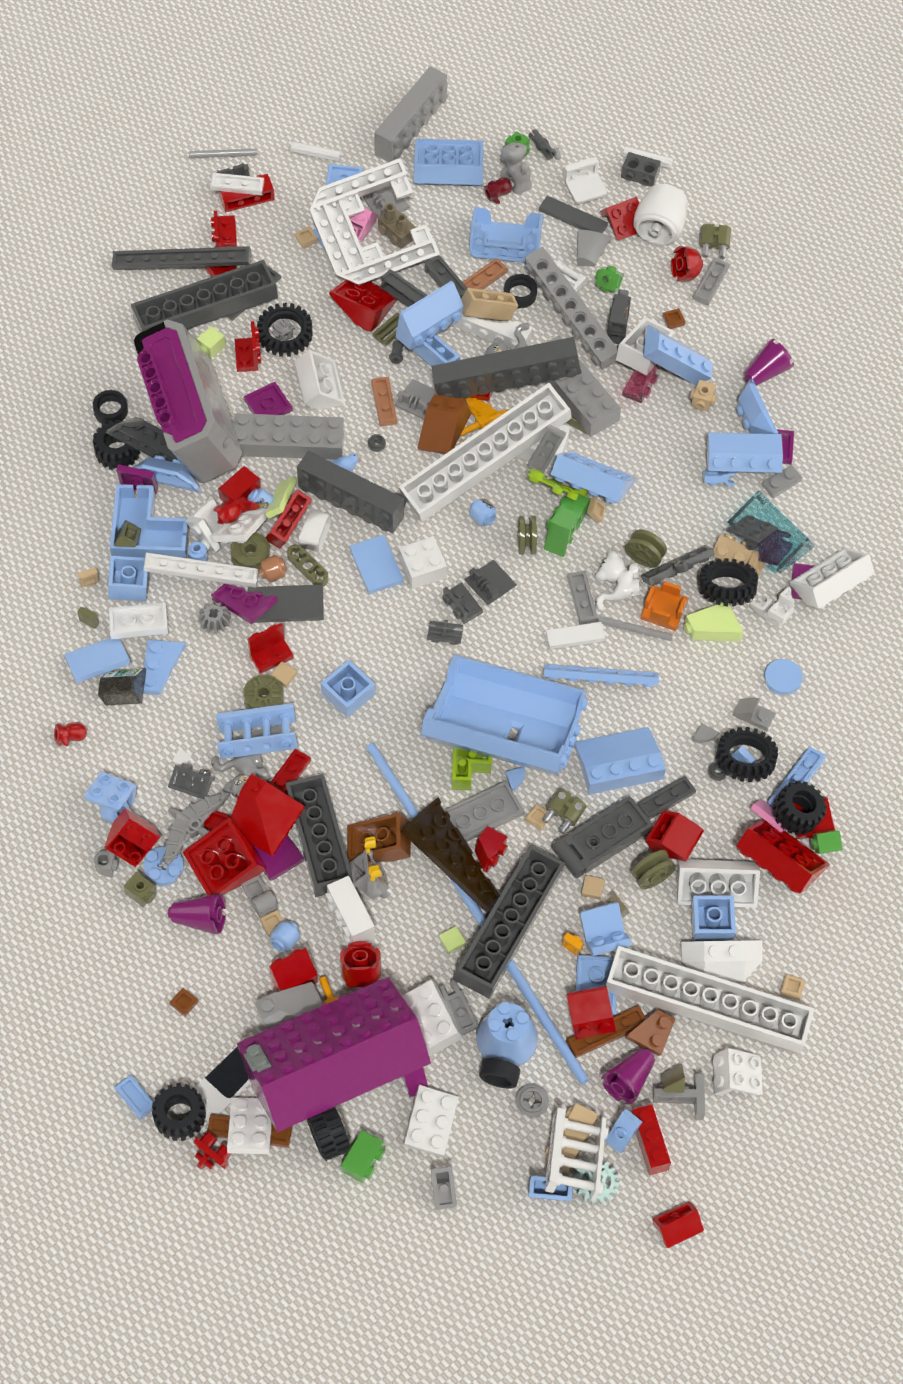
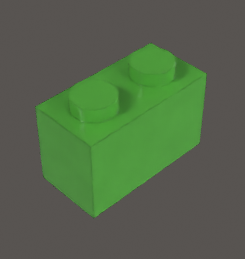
(362, 1157)

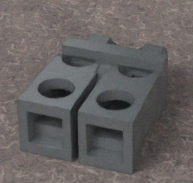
(619, 316)

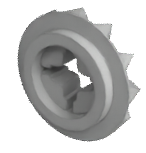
(540, 1096)

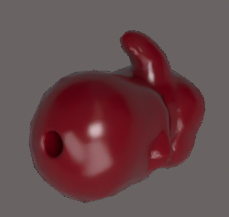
(497, 188)

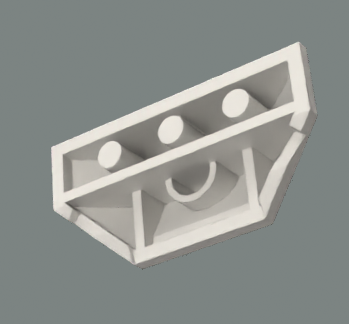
(723, 959)

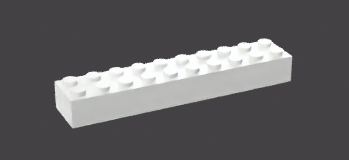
(485, 452)
(710, 999)

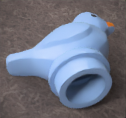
(347, 462)

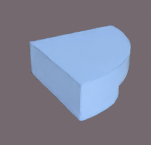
(515, 777)

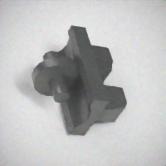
(445, 632)

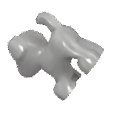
(520, 172)

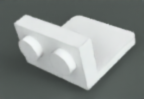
(584, 181)
(204, 524)
(737, 1072)

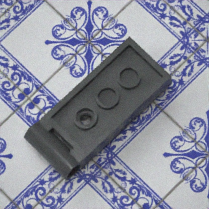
(610, 832)

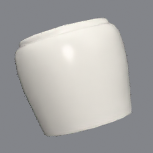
(661, 214)

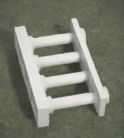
(557, 1159)

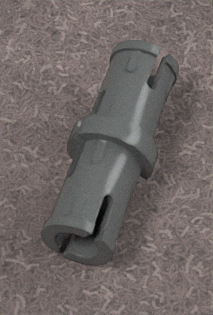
(542, 144)

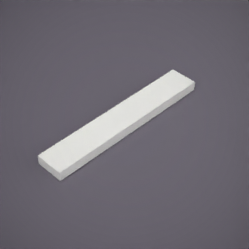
(200, 570)

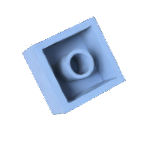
(127, 579)
(348, 688)
(713, 918)

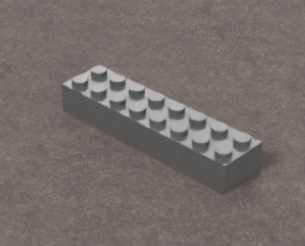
(208, 298)
(507, 369)
(509, 922)

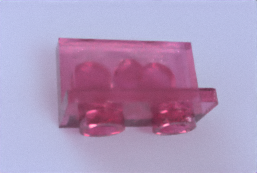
(640, 385)

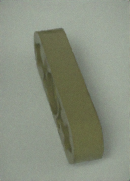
(304, 558)

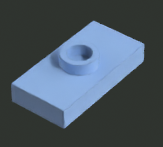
(623, 1131)

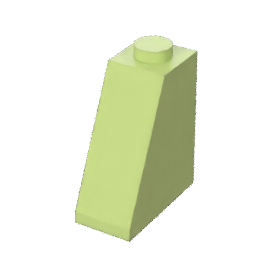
(714, 624)

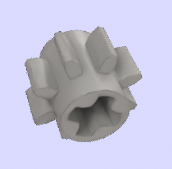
(283, 329)

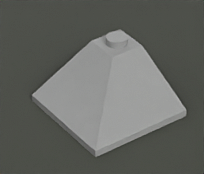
(288, 1004)

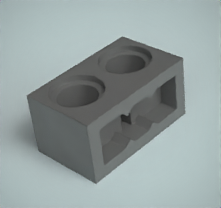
(641, 169)

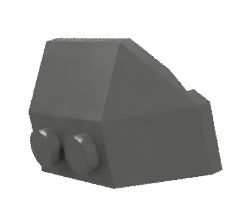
(142, 437)

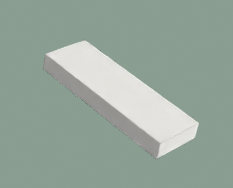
(237, 184)
(575, 635)

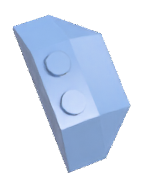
(754, 412)
(170, 473)

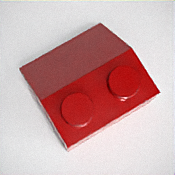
(591, 1012)

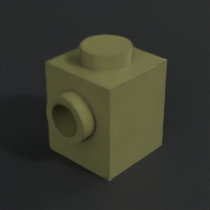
(140, 889)

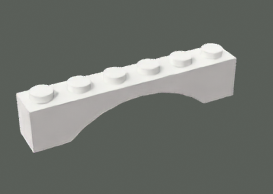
(491, 330)

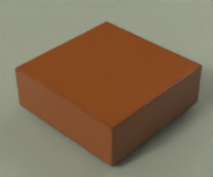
(673, 318)
(184, 1002)

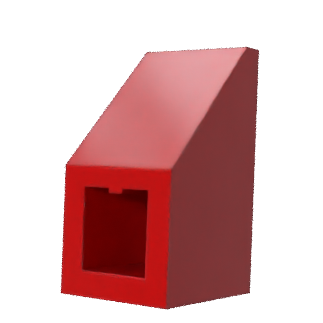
(489, 848)

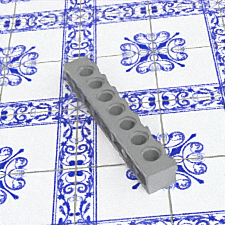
(541, 259)

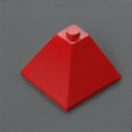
(363, 303)
(265, 814)
(223, 859)

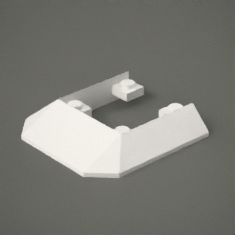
(341, 200)

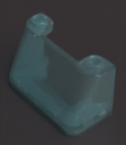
(764, 510)

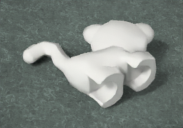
(614, 570)

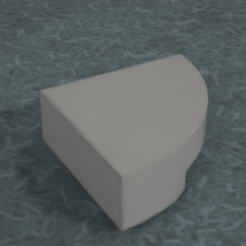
(705, 734)

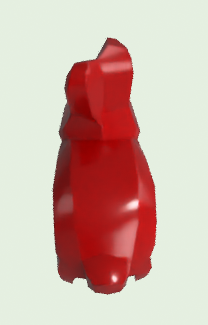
(231, 509)

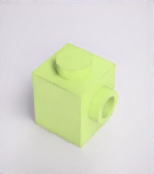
(211, 341)

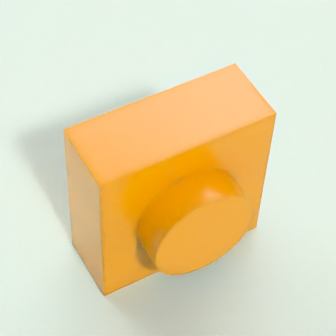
(573, 944)

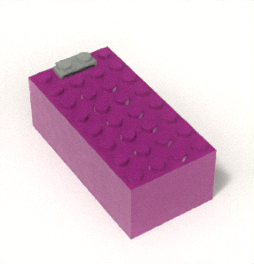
(334, 1053)

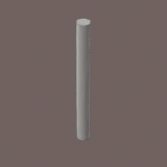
(222, 153)
(635, 628)

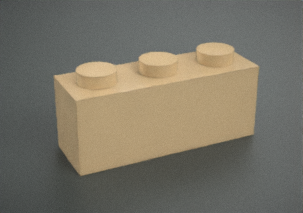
(488, 304)
(581, 1115)

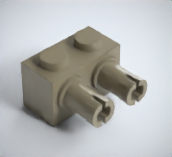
(395, 226)

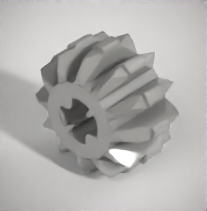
(207, 619)

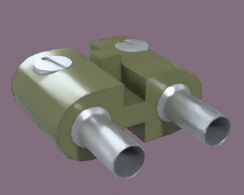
(715, 237)
(566, 807)

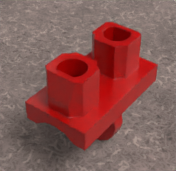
(205, 1145)

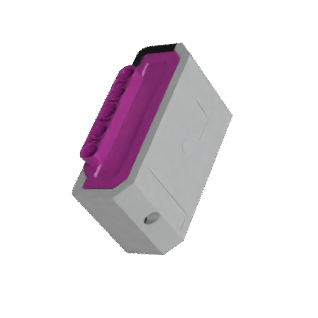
(187, 400)

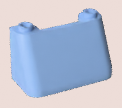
(504, 240)

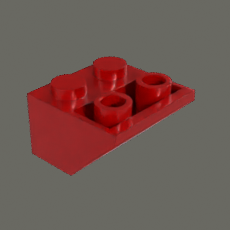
(674, 835)
(131, 837)
(293, 970)

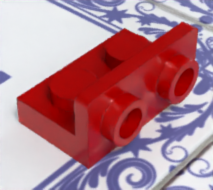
(224, 230)

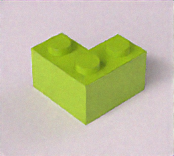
(465, 764)

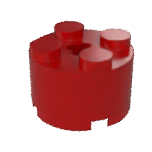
(360, 964)

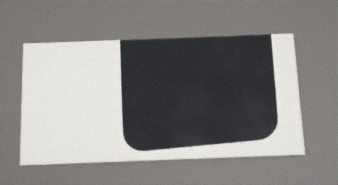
(223, 1083)

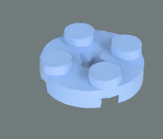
(156, 874)

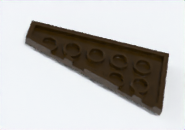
(447, 849)

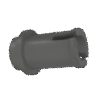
(396, 354)

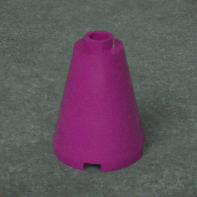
(768, 363)
(200, 913)
(629, 1076)

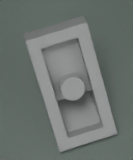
(752, 713)
(443, 1187)

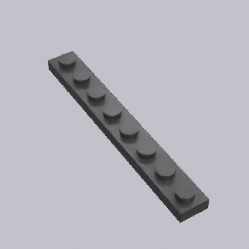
(181, 258)

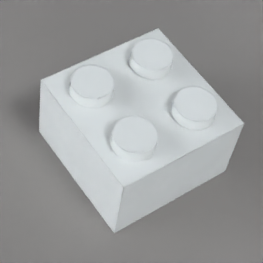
(422, 562)

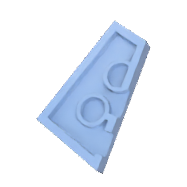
(159, 662)

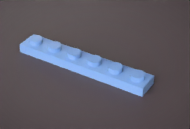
(593, 674)

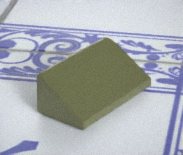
(127, 535)
(673, 1079)

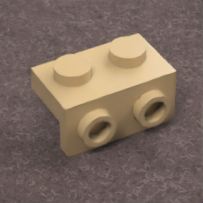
(728, 548)

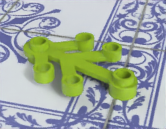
(558, 488)

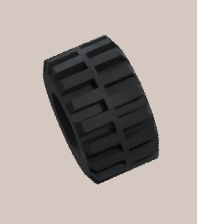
(110, 456)
(808, 799)
(183, 1127)
(329, 1134)

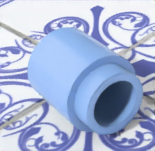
(197, 551)

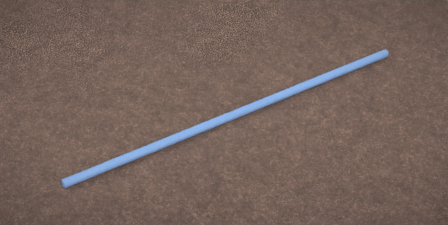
(480, 918)

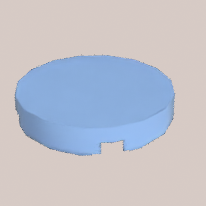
(783, 676)

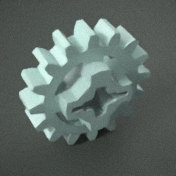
(606, 1174)

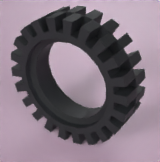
(285, 312)
(728, 569)
(741, 769)

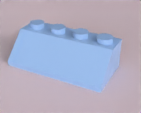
(429, 316)
(676, 356)
(744, 452)

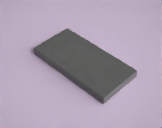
(293, 603)

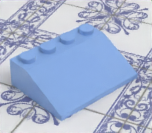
(448, 162)
(592, 476)
(620, 760)

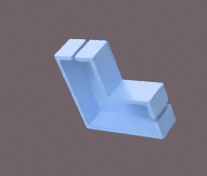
(157, 534)

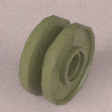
(527, 535)
(257, 544)
(646, 548)
(260, 686)
(653, 869)

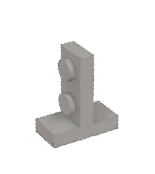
(689, 1096)

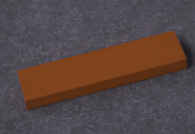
(624, 1024)
(219, 1128)

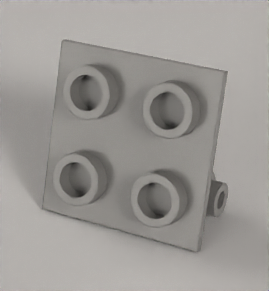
(378, 199)
(415, 398)

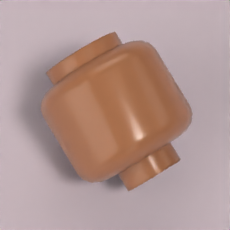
(272, 568)

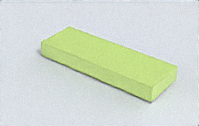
(281, 497)

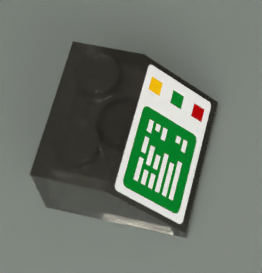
(122, 686)

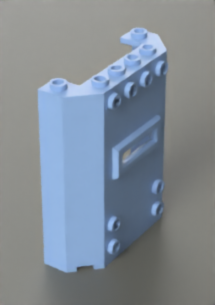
(487, 701)

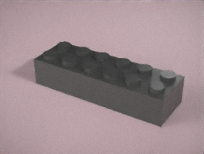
(350, 492)
(319, 833)

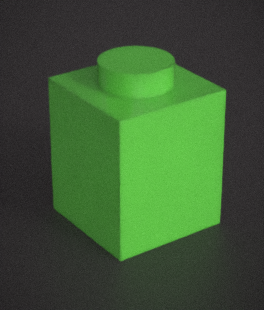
(826, 841)

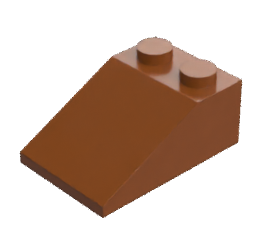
(443, 424)
(390, 842)

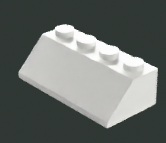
(833, 577)
(718, 879)

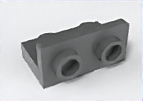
(462, 603)
(191, 781)

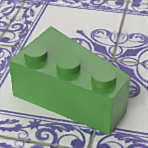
(564, 523)

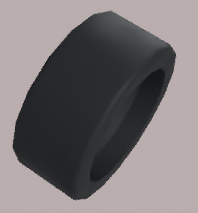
(524, 280)
(106, 396)
(500, 1073)

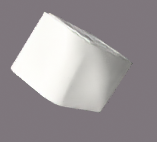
(314, 530)

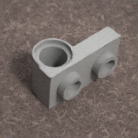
(108, 869)
(259, 896)

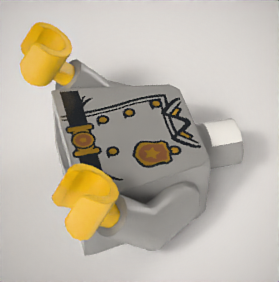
(368, 874)

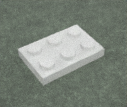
(242, 528)
(138, 620)
(430, 1121)
(248, 1127)

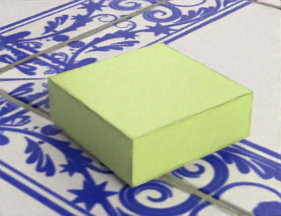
(452, 940)

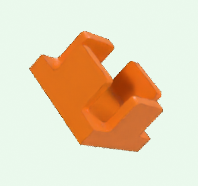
(665, 606)

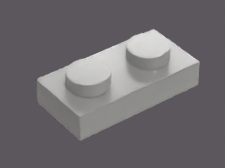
(782, 481)

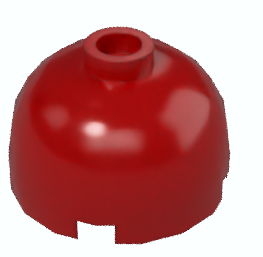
(686, 263)

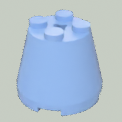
(507, 1034)

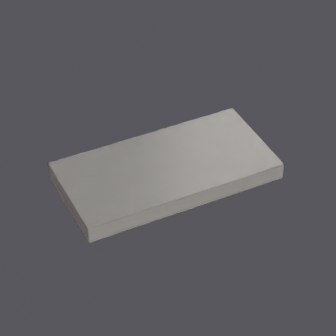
(488, 808)

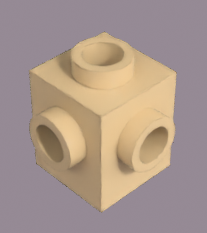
(703, 395)

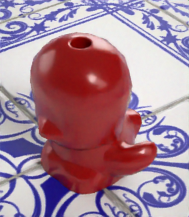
(72, 731)

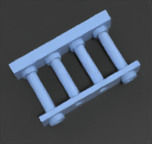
(255, 718)

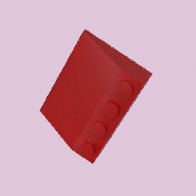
(782, 856)

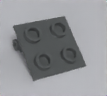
(753, 530)
(490, 582)

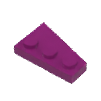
(243, 603)

